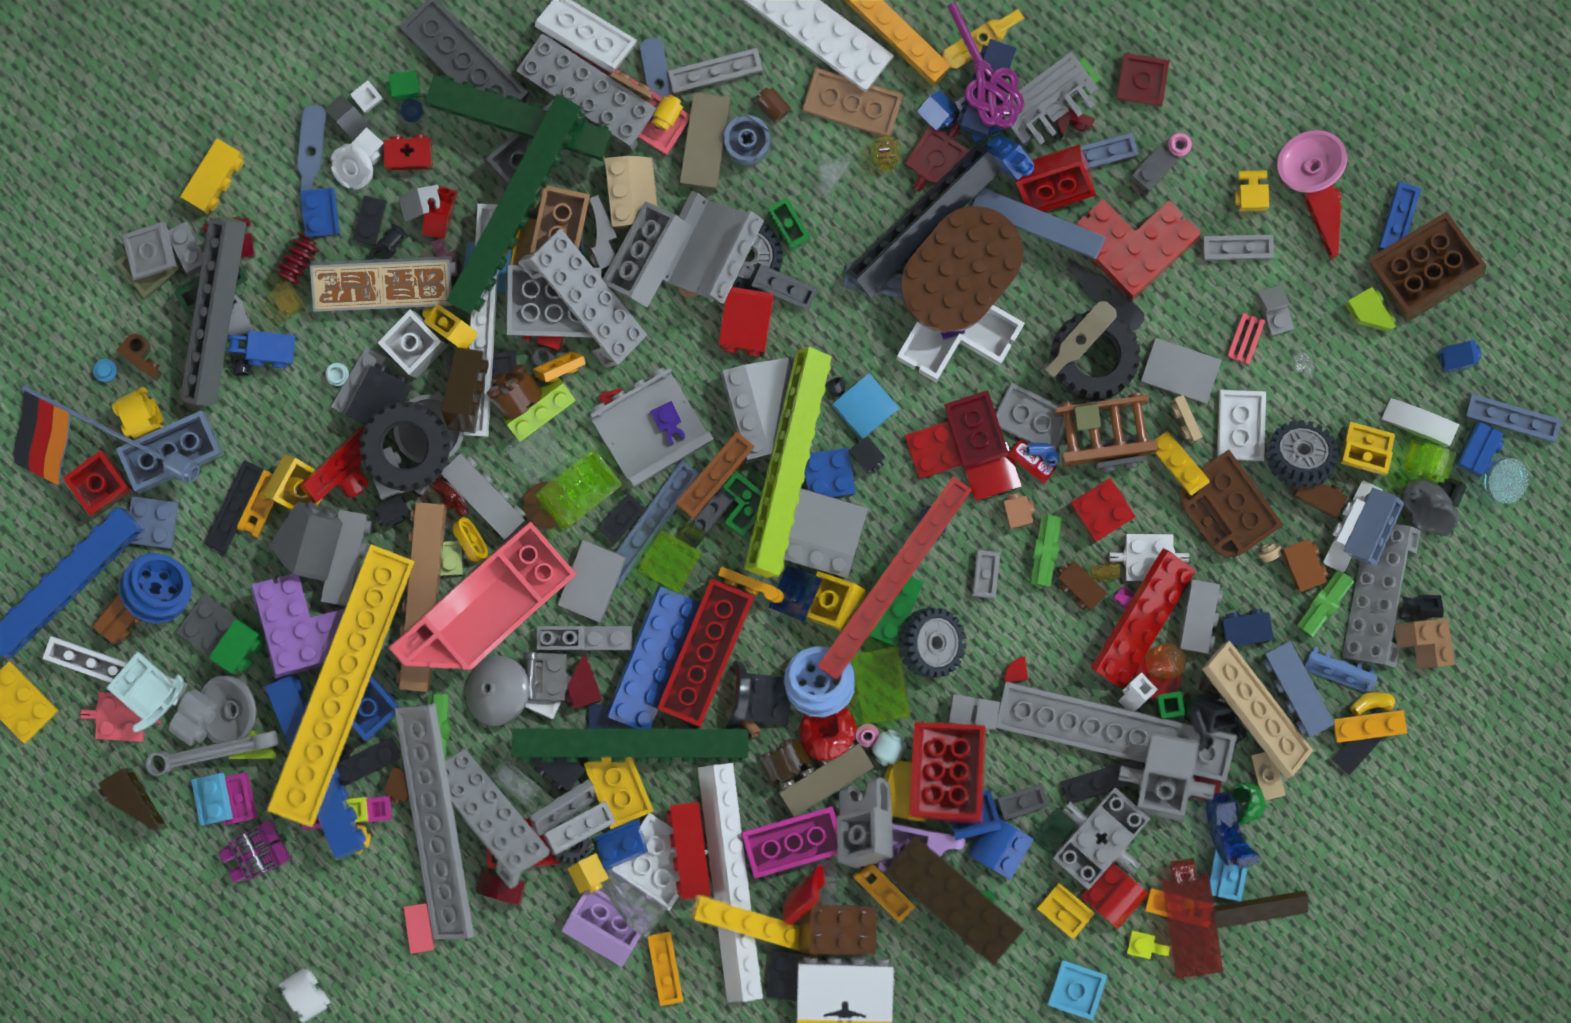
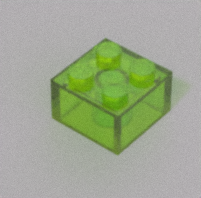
(670, 562)

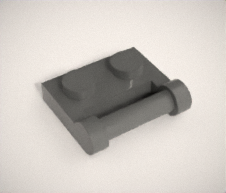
(552, 676)

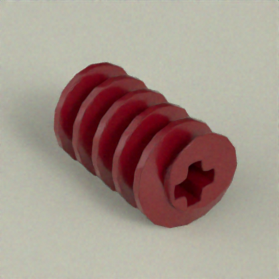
(297, 258)

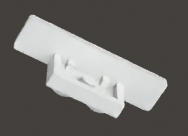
(1336, 557)

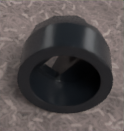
(835, 386)

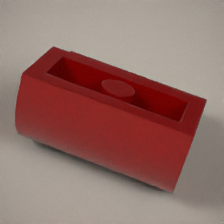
(1115, 896)

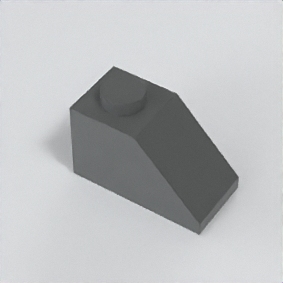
(1153, 170)

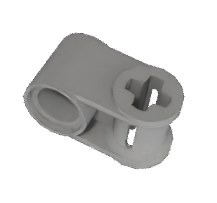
(239, 319)

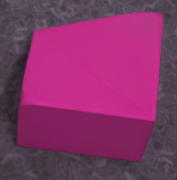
(1123, 597)

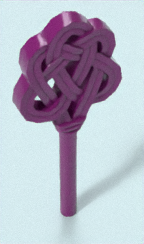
(984, 68)

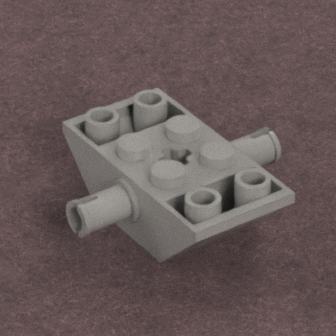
(1167, 777)
(1118, 820)

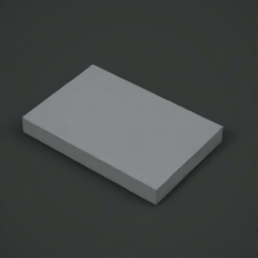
(1181, 371)
(1030, 417)
(595, 581)

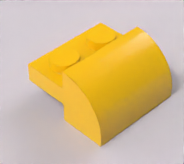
(1367, 449)

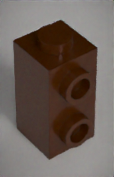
(1322, 498)
(1081, 585)

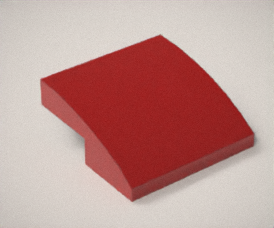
(993, 477)
(803, 896)

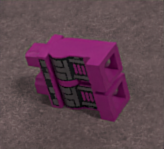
(248, 855)

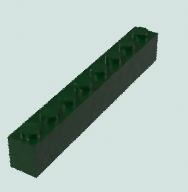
(510, 114)

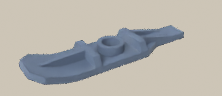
(655, 66)
(311, 136)

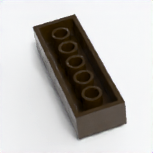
(954, 900)

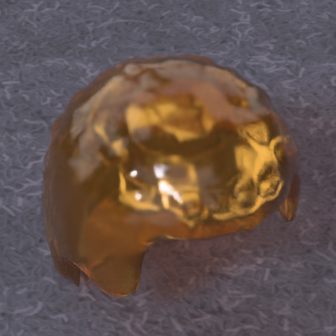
(1165, 662)

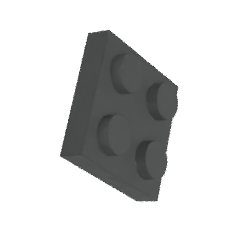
(206, 625)

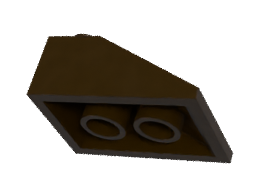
(127, 794)

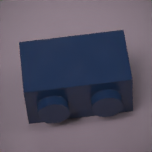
(1247, 629)

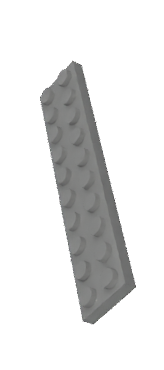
(1103, 727)
(434, 822)

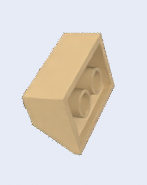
(629, 186)

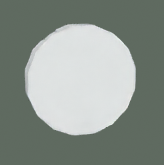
(351, 166)

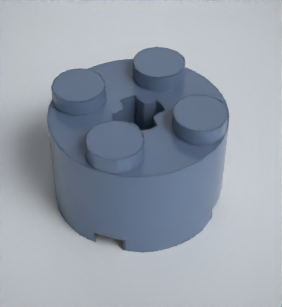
(747, 127)

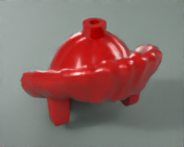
(829, 735)

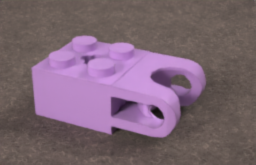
(935, 840)

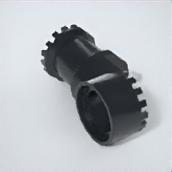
(389, 243)

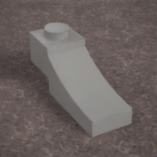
(602, 252)

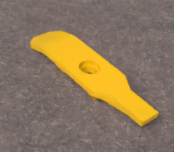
(958, 54)

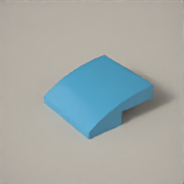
(865, 406)

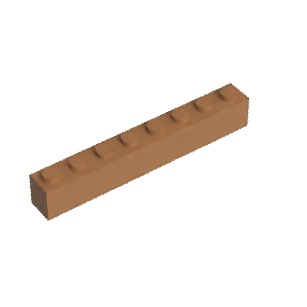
(423, 582)

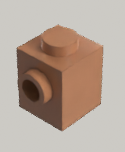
(1018, 511)

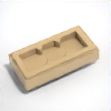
(1267, 776)

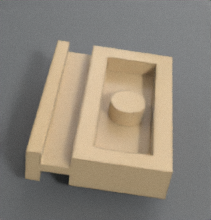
(1189, 427)

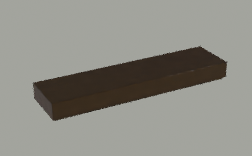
(1261, 909)

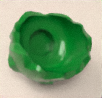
(1250, 801)

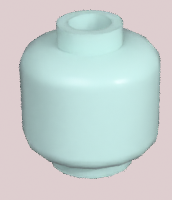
(889, 747)

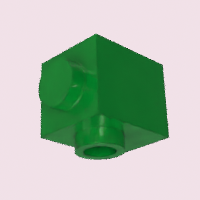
(404, 86)

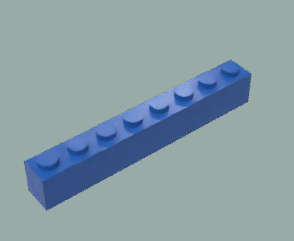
(67, 580)
(334, 813)

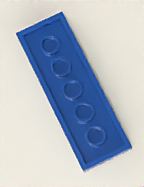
(652, 659)

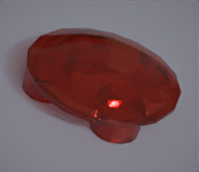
(451, 496)

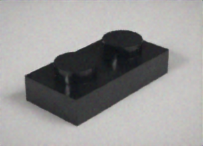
(369, 220)
(622, 518)

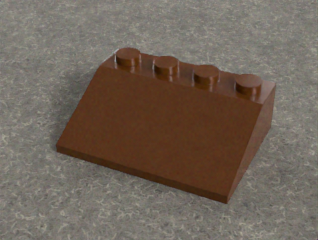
(1427, 267)

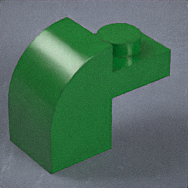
(1170, 706)

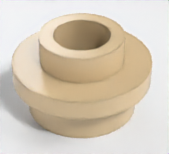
(1270, 552)

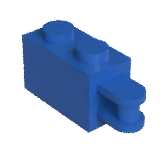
(1010, 157)
(264, 348)

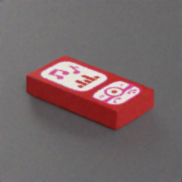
(1032, 463)

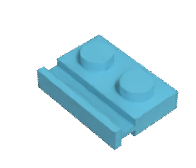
(212, 799)
(1226, 880)

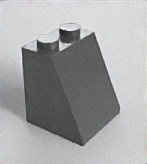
(308, 540)

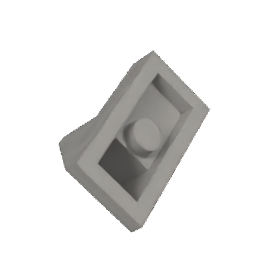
(1276, 310)

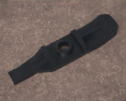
(1096, 284)

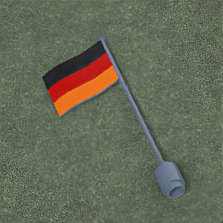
(45, 436)

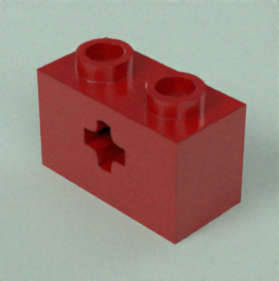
(419, 159)

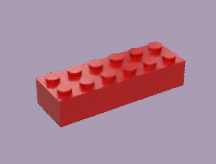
(706, 652)

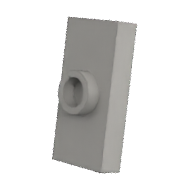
(986, 574)

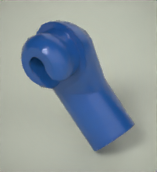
(1046, 452)

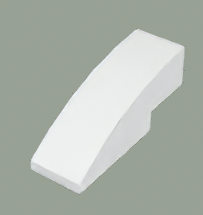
(1420, 422)

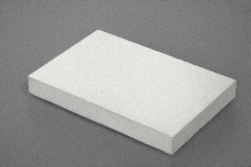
(1242, 424)

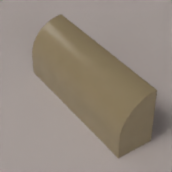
(705, 141)

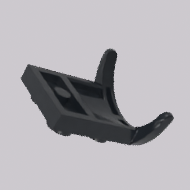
(758, 698)

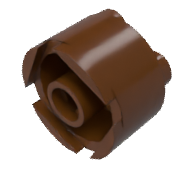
(514, 392)

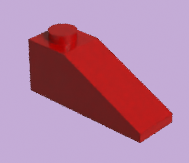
(1326, 215)

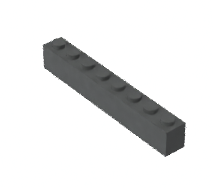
(213, 310)

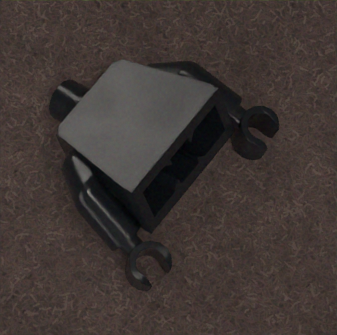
(1211, 715)

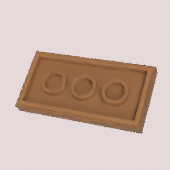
(842, 102)

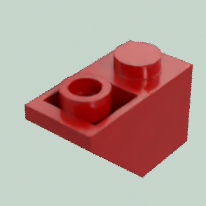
(438, 220)

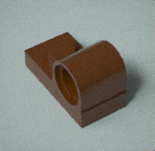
(137, 358)

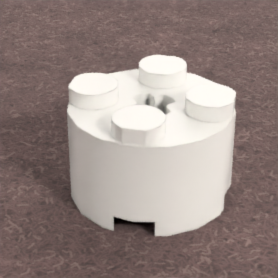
(303, 994)

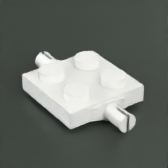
(1142, 552)

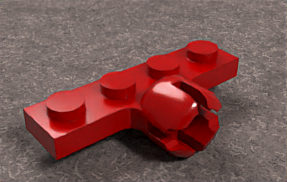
(338, 469)

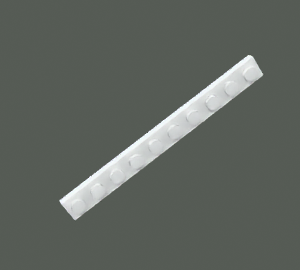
(484, 324)

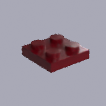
(1143, 79)

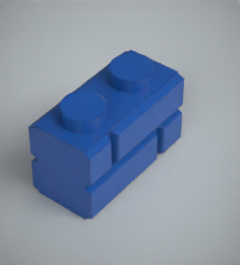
(1479, 449)

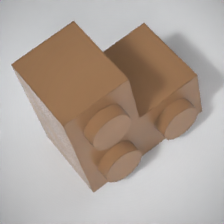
(1430, 640)

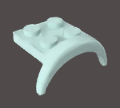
(145, 690)

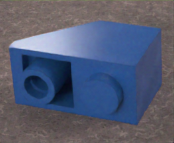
(1459, 356)

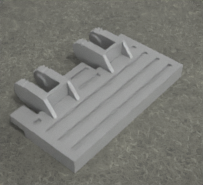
(1048, 94)

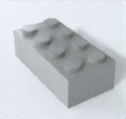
(646, 254)

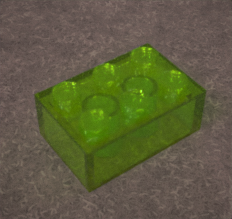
(578, 489)
(880, 685)

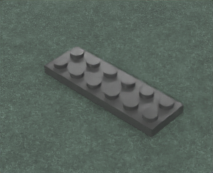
(458, 51)

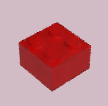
(97, 483)
(1102, 510)

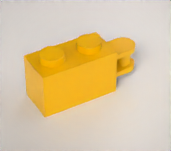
(449, 326)

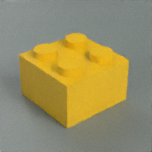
(285, 482)
(835, 602)

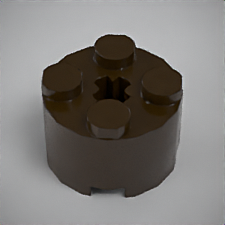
(785, 763)

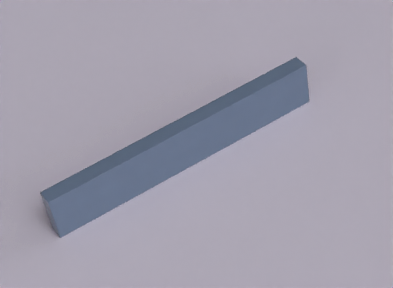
(1043, 224)
(655, 517)

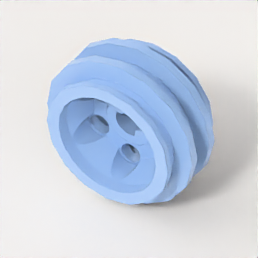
(809, 698)

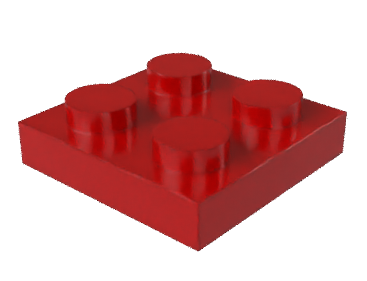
(933, 450)

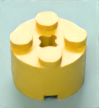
(138, 413)

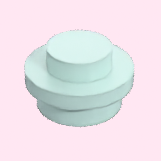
(337, 374)

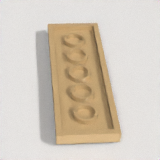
(1257, 709)

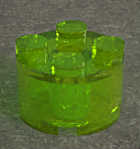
(1429, 459)

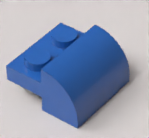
(1001, 849)

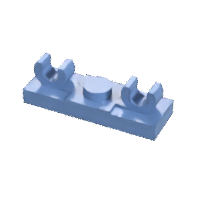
(1340, 671)

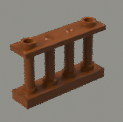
(1120, 448)
(715, 475)

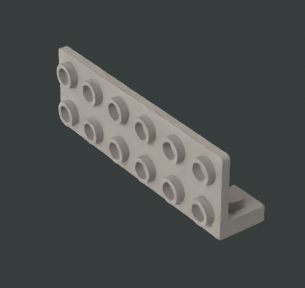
(604, 99)
(586, 297)
(1377, 601)
(493, 818)

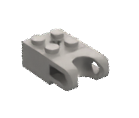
(865, 825)

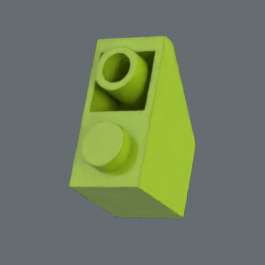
(1370, 312)

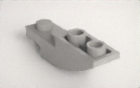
(584, 638)

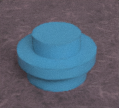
(105, 370)

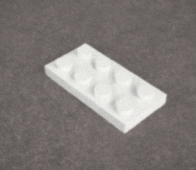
(586, 33)

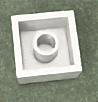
(413, 344)

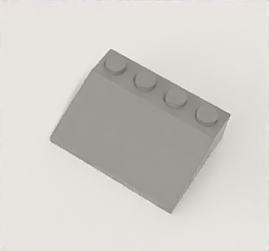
(537, 309)
(756, 402)
(825, 533)

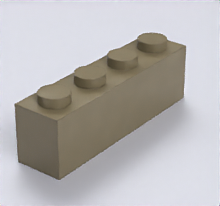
(825, 780)

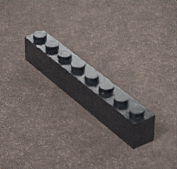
(911, 230)

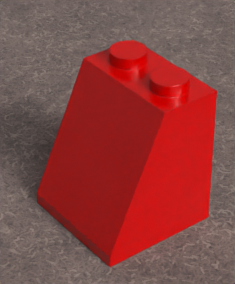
(746, 321)

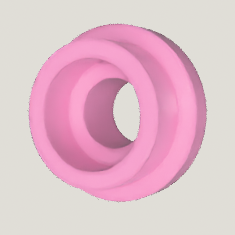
(1182, 138)
(862, 730)

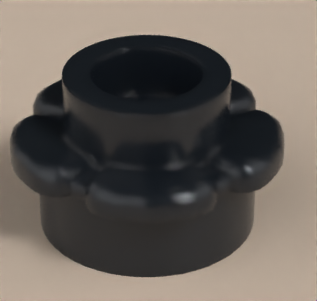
(241, 368)

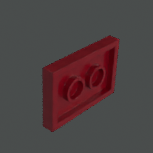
(976, 429)

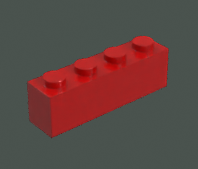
(690, 850)

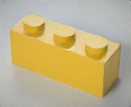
(213, 176)

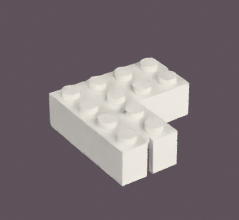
(987, 338)

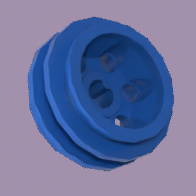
(163, 574)

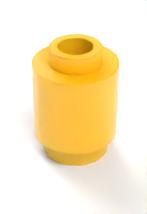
(667, 112)

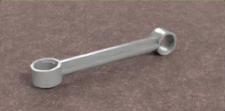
(211, 752)

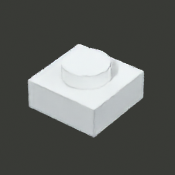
(366, 96)

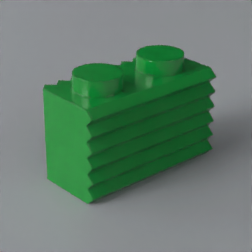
(788, 224)

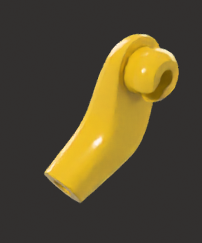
(1373, 700)

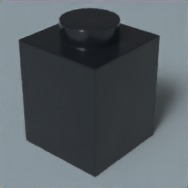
(868, 455)

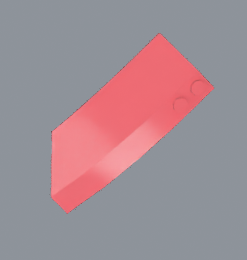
(486, 604)

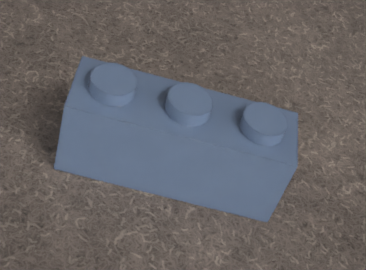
(1373, 526)

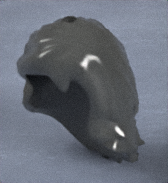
(1430, 507)

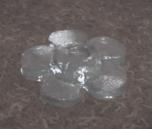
(1303, 364)

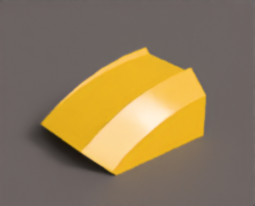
(899, 779)

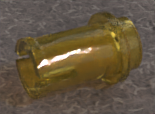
(1106, 571)

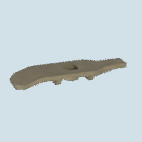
(1090, 328)

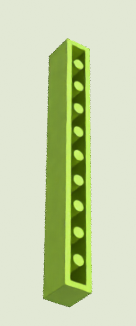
(788, 463)

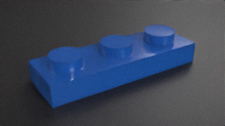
(1399, 214)

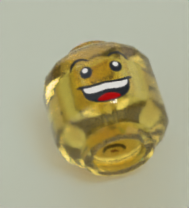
(885, 153)

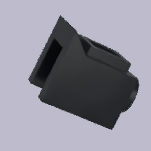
(392, 512)

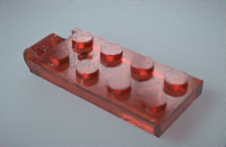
(1192, 930)

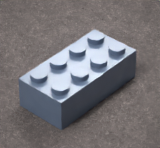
(189, 436)

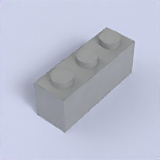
(1200, 616)

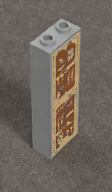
(382, 283)

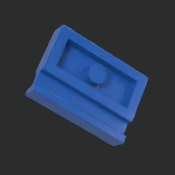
(320, 212)
(621, 844)

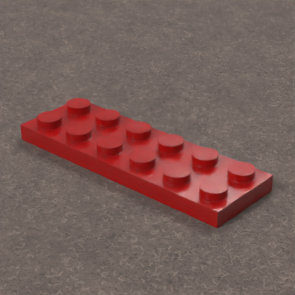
(1143, 619)

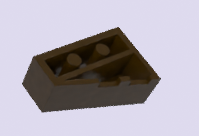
(464, 390)

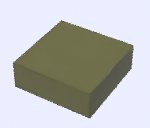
(1087, 416)

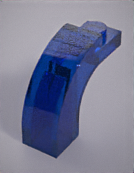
(1226, 833)

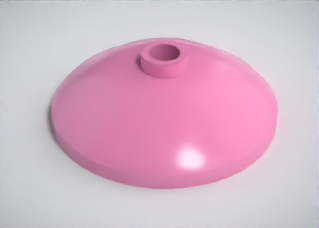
(1312, 151)

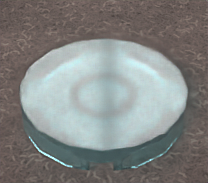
(1506, 480)

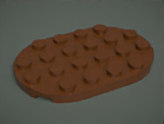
(961, 269)

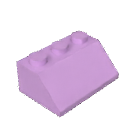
(601, 927)

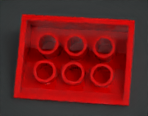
(948, 772)

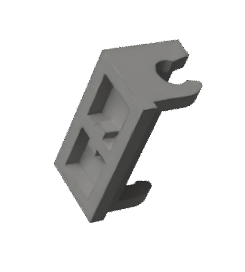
(415, 202)

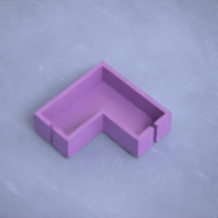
(290, 634)

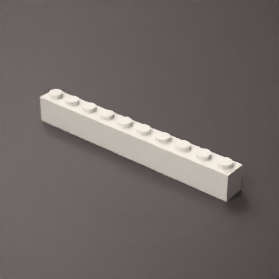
(729, 878)

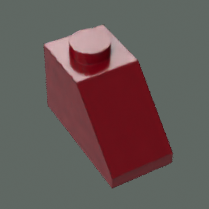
(583, 686)
(493, 886)

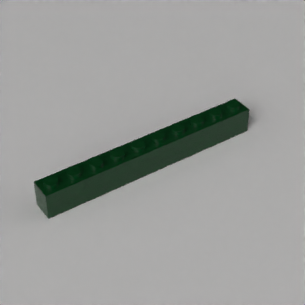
(515, 204)
(629, 743)

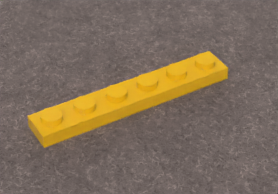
(746, 922)

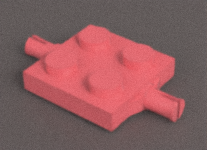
(114, 719)

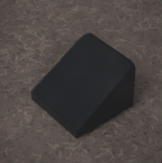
(1454, 489)

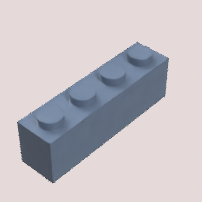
(1298, 689)

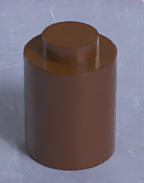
(773, 104)

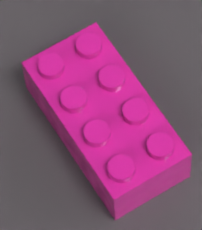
(792, 842)

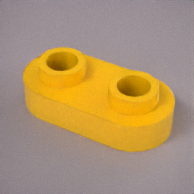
(470, 539)

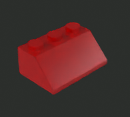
(1057, 180)

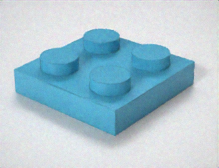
(1077, 990)

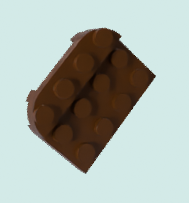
(1229, 508)

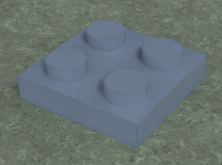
(157, 519)

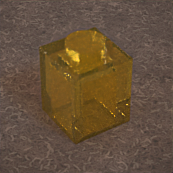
(287, 299)

